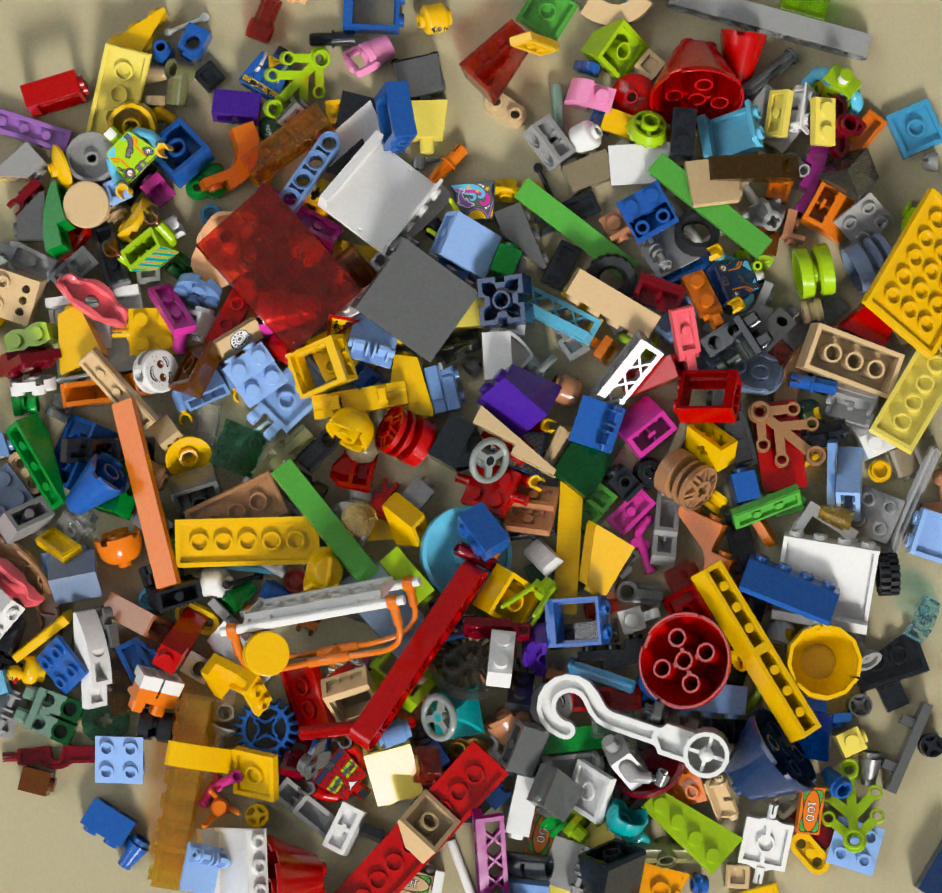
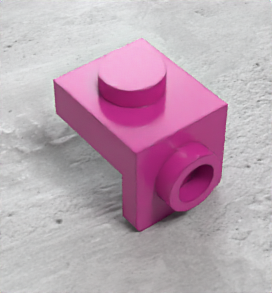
(157, 189)

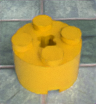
(133, 111)

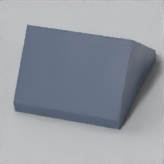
(75, 579)

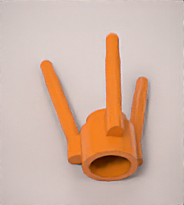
(219, 808)

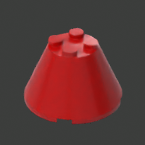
(696, 79)
(685, 660)
(293, 868)

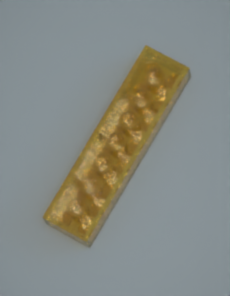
(182, 793)

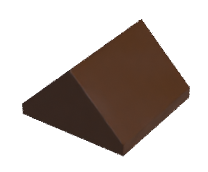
(196, 369)

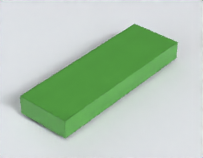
(766, 506)

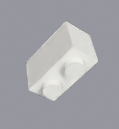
(500, 658)

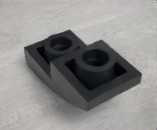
(730, 728)

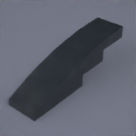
(83, 448)

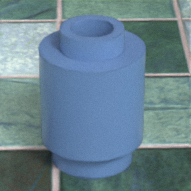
(395, 734)

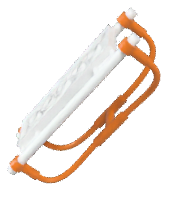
(325, 604)

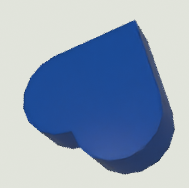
(587, 67)

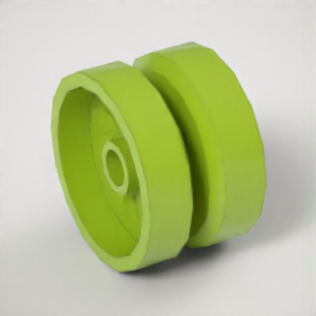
(813, 271)

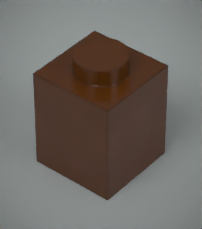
(37, 781)

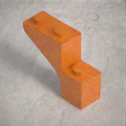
(89, 393)
(708, 533)

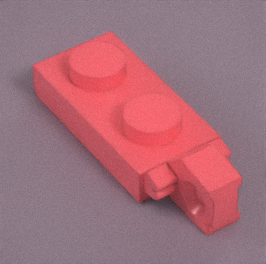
(685, 335)

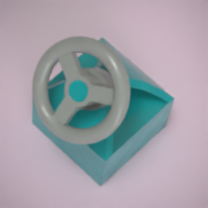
(451, 716)

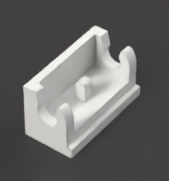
(345, 829)

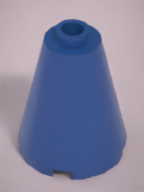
(97, 484)

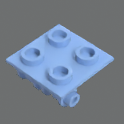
(371, 343)
(119, 759)
(862, 861)
(202, 867)

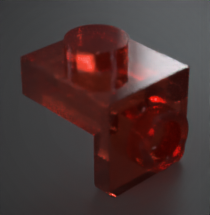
(427, 764)

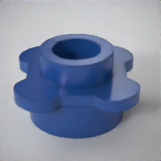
(699, 883)

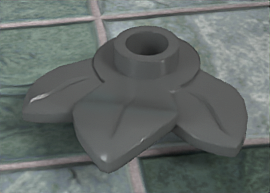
(310, 764)

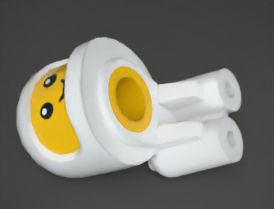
(780, 633)

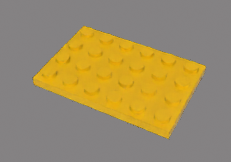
(910, 280)

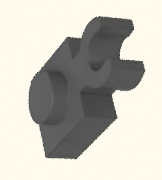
(109, 627)

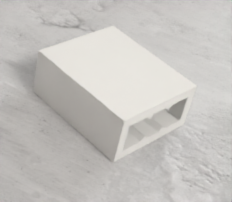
(520, 810)

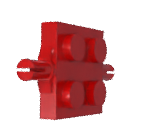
(496, 495)

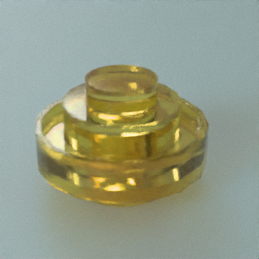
(359, 518)

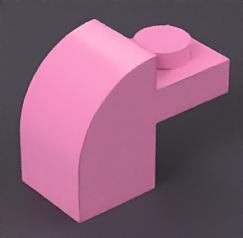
(586, 93)

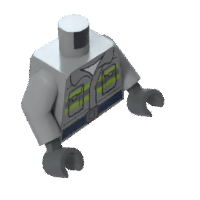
(629, 763)

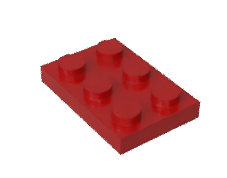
(305, 696)

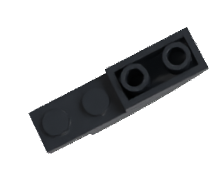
(614, 656)

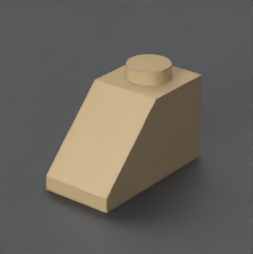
(165, 431)

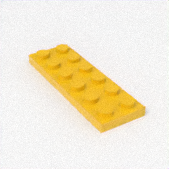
(244, 541)

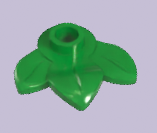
(209, 170)

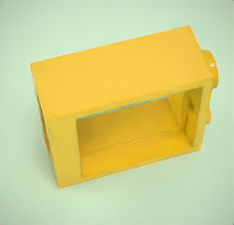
(340, 359)

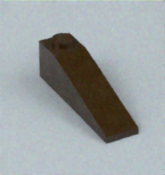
(754, 168)

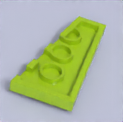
(697, 834)

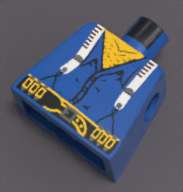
(254, 79)

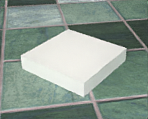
(597, 791)

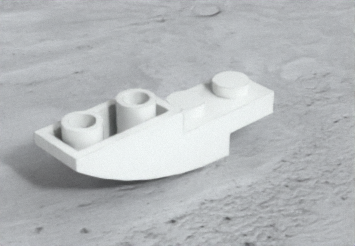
(93, 652)

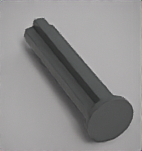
(770, 72)

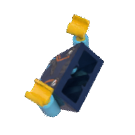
(732, 280)

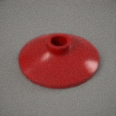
(632, 83)

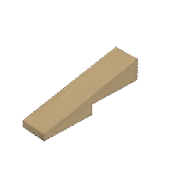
(521, 451)

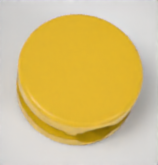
(266, 653)

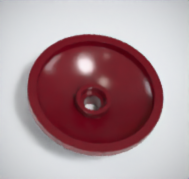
(654, 762)

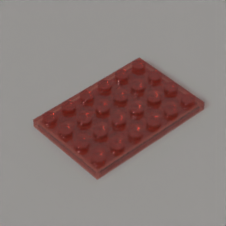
(278, 267)

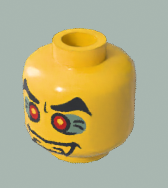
(434, 18)

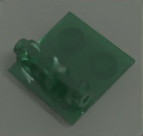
(238, 448)

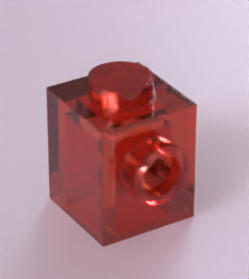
(679, 575)

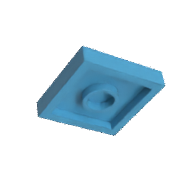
(915, 128)

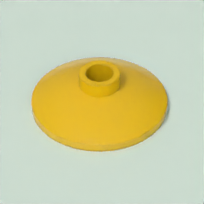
(59, 167)
(199, 456)

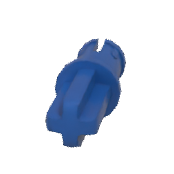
(814, 383)

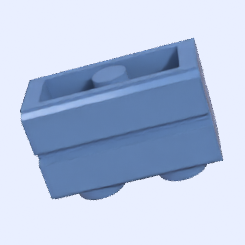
(444, 390)

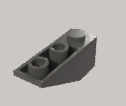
(515, 229)

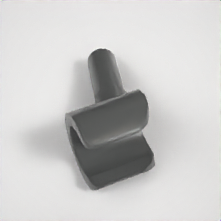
(420, 160)

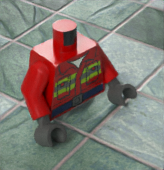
(340, 775)

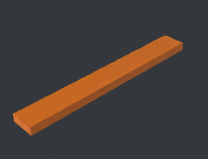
(145, 493)

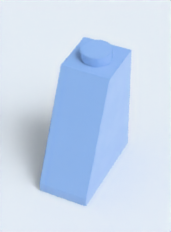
(850, 479)

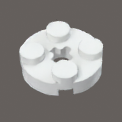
(37, 385)

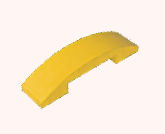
(199, 757)

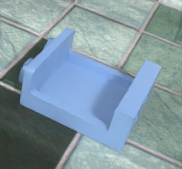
(466, 244)
(926, 535)

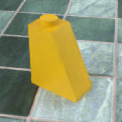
(76, 338)
(408, 369)
(602, 559)

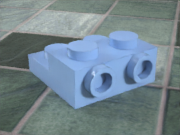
(254, 374)

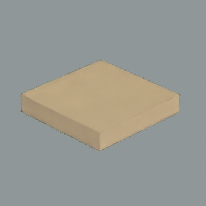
(706, 191)

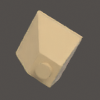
(426, 826)

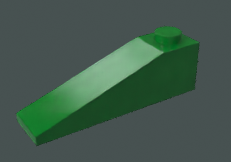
(37, 453)

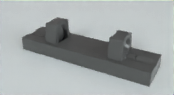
(916, 727)

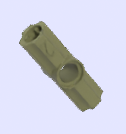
(285, 450)
(665, 852)

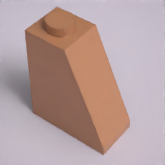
(138, 618)

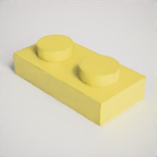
(778, 113)
(822, 121)

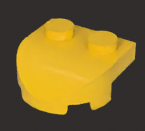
(135, 224)

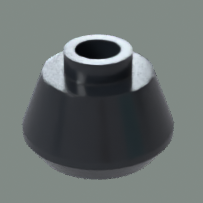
(645, 465)

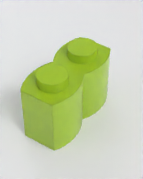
(34, 336)

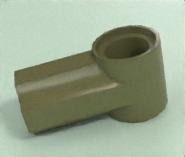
(179, 75)

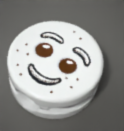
(154, 370)

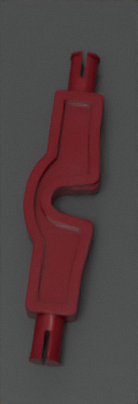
(44, 756)

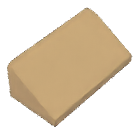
(557, 446)

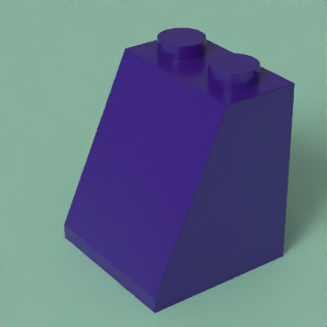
(518, 398)

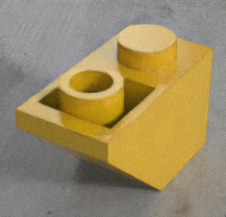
(404, 520)

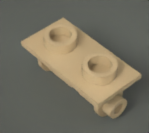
(717, 791)

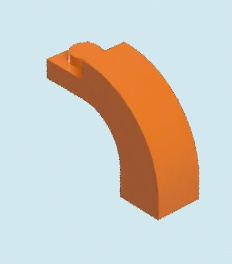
(242, 139)

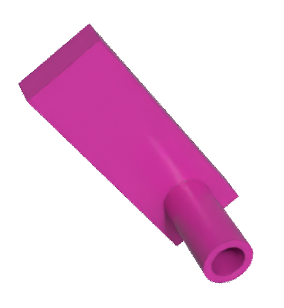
(174, 315)

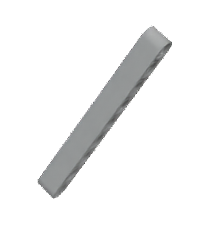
(780, 25)

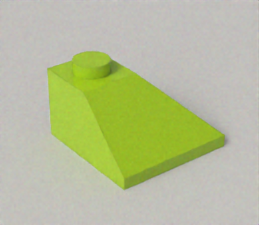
(615, 48)

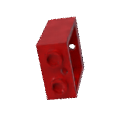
(54, 93)
(708, 379)

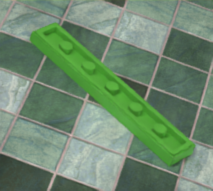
(721, 216)
(568, 223)
(324, 521)

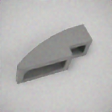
(664, 531)
(305, 806)

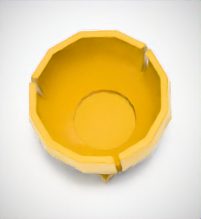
(823, 661)

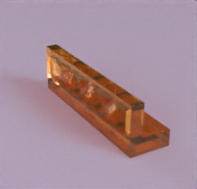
(286, 142)

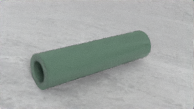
(557, 104)

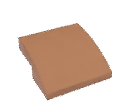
(537, 516)

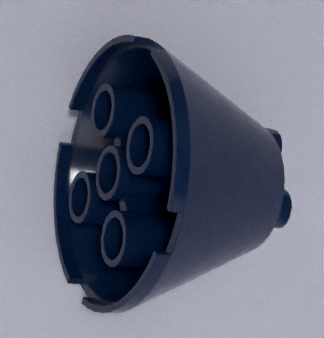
(766, 762)

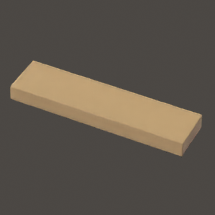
(114, 385)

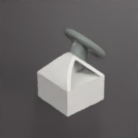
(506, 348)

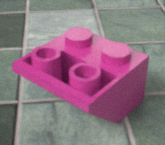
(645, 427)

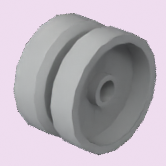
(83, 150)

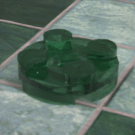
(93, 727)

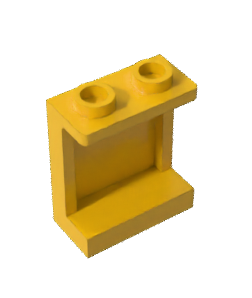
(225, 675)

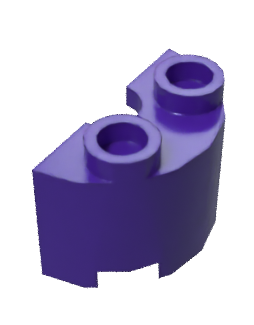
(535, 649)

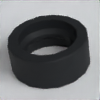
(689, 247)

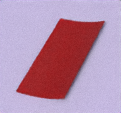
(778, 478)

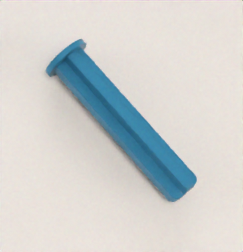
(601, 676)

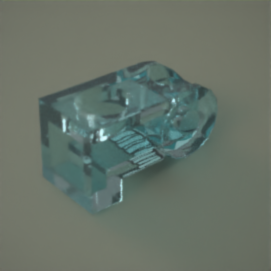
(922, 619)

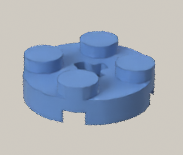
(197, 291)

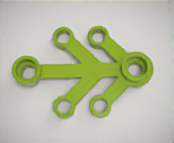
(298, 77)
(853, 811)

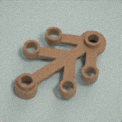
(784, 430)

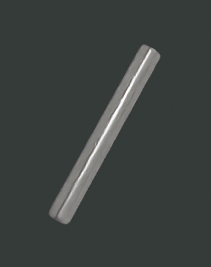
(913, 499)

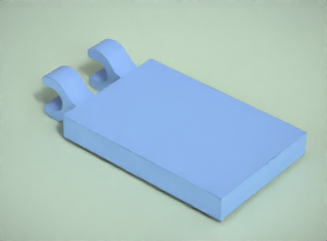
(285, 405)

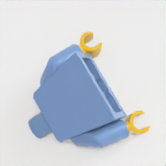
(217, 388)

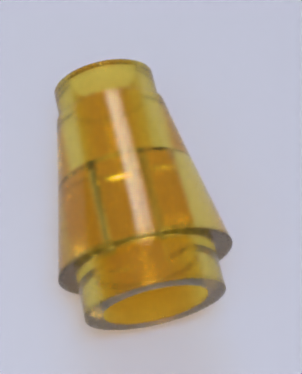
(836, 516)

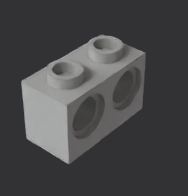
(549, 142)

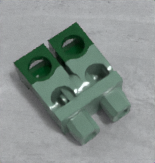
(43, 713)

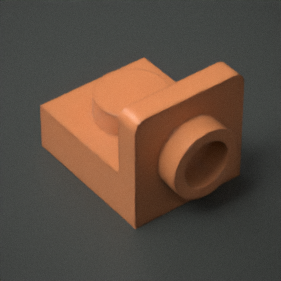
(789, 225)
(615, 227)

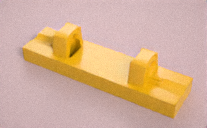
(368, 398)

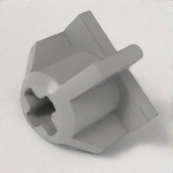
(767, 214)

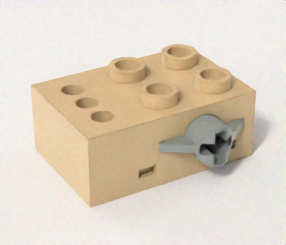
(19, 293)

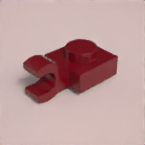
(26, 195)

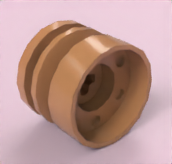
(685, 479)

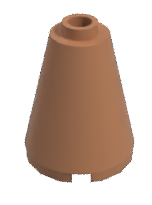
(503, 721)

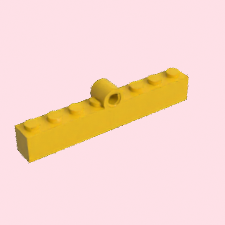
(755, 652)

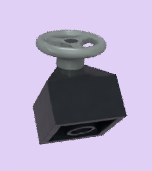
(462, 449)

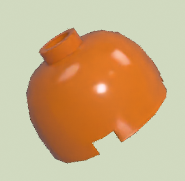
(119, 546)

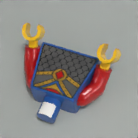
(537, 438)

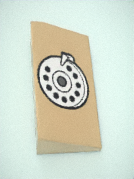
(237, 338)

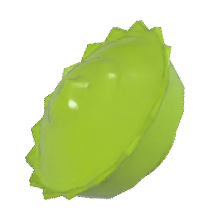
(647, 129)

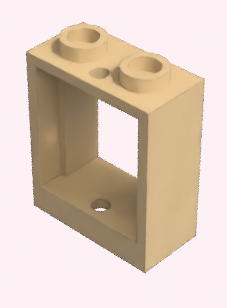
(344, 686)

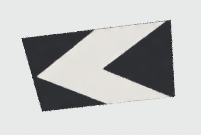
(354, 126)

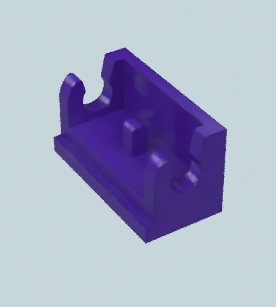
(236, 107)

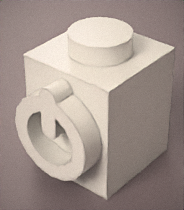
(204, 319)

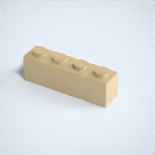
(610, 303)

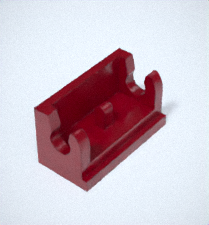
(659, 293)

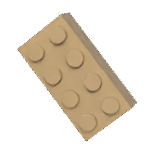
(849, 360)

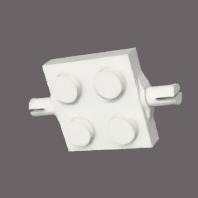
(765, 843)

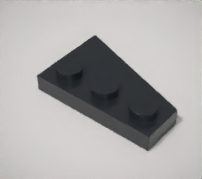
(899, 661)

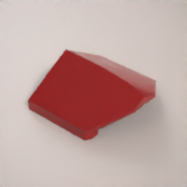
(353, 475)

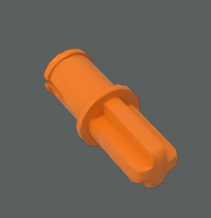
(448, 163)

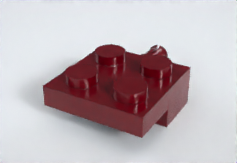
(29, 361)

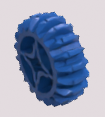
(282, 742)

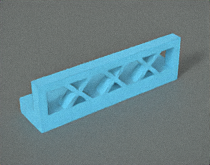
(559, 324)

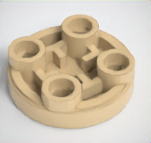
(87, 204)

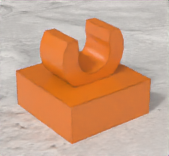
(603, 349)

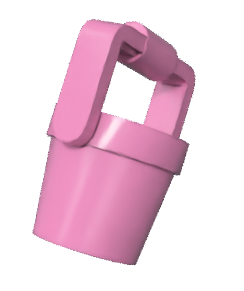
(373, 52)

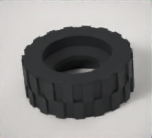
(615, 261)

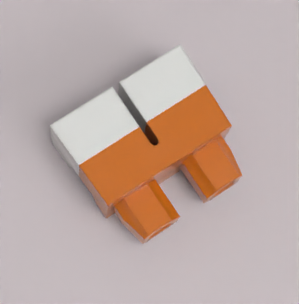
(154, 688)

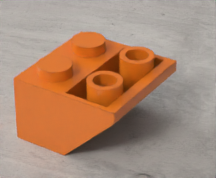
(823, 210)

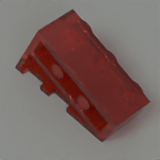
(494, 62)

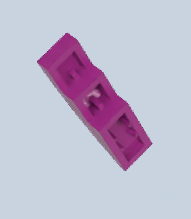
(816, 160)

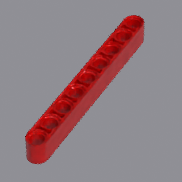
(417, 655)

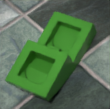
(597, 505)

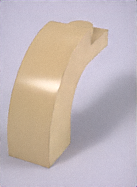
(606, 13)

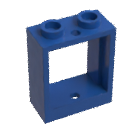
(348, 20)
(395, 116)
(555, 622)

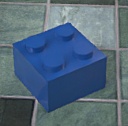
(188, 156)

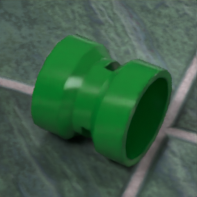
(25, 404)

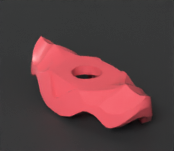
(78, 289)
(16, 585)

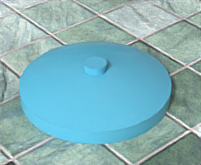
(437, 550)

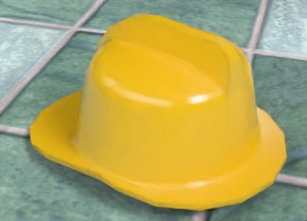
(322, 570)

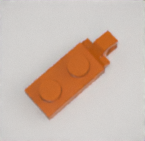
(703, 298)

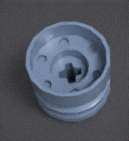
(865, 264)

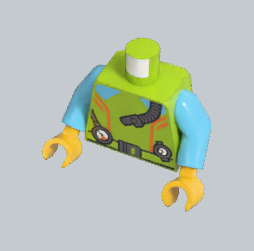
(836, 80)
(131, 154)

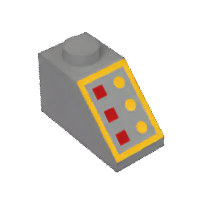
(23, 165)

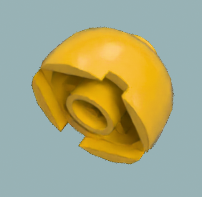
(352, 427)

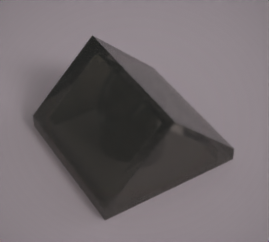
(851, 174)

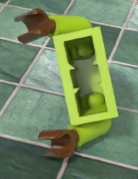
(149, 249)

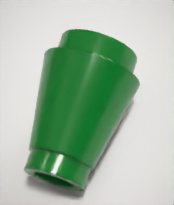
(238, 597)

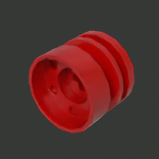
(405, 436)

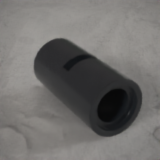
(530, 865)

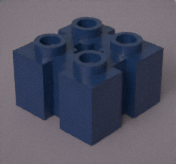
(495, 291)

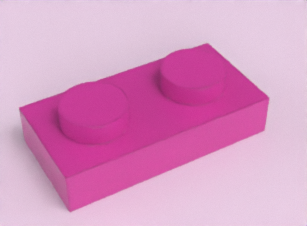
(631, 512)

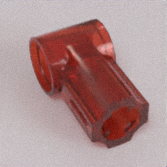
(262, 25)

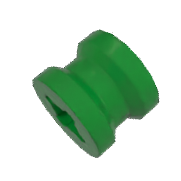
(552, 825)

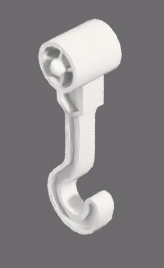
(702, 750)

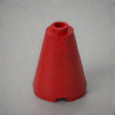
(742, 51)

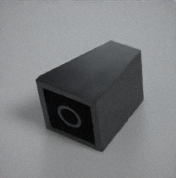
(612, 867)

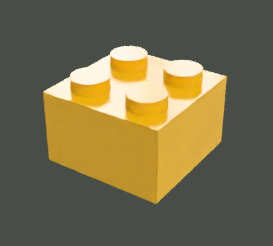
(500, 587)

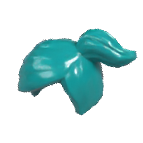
(627, 823)

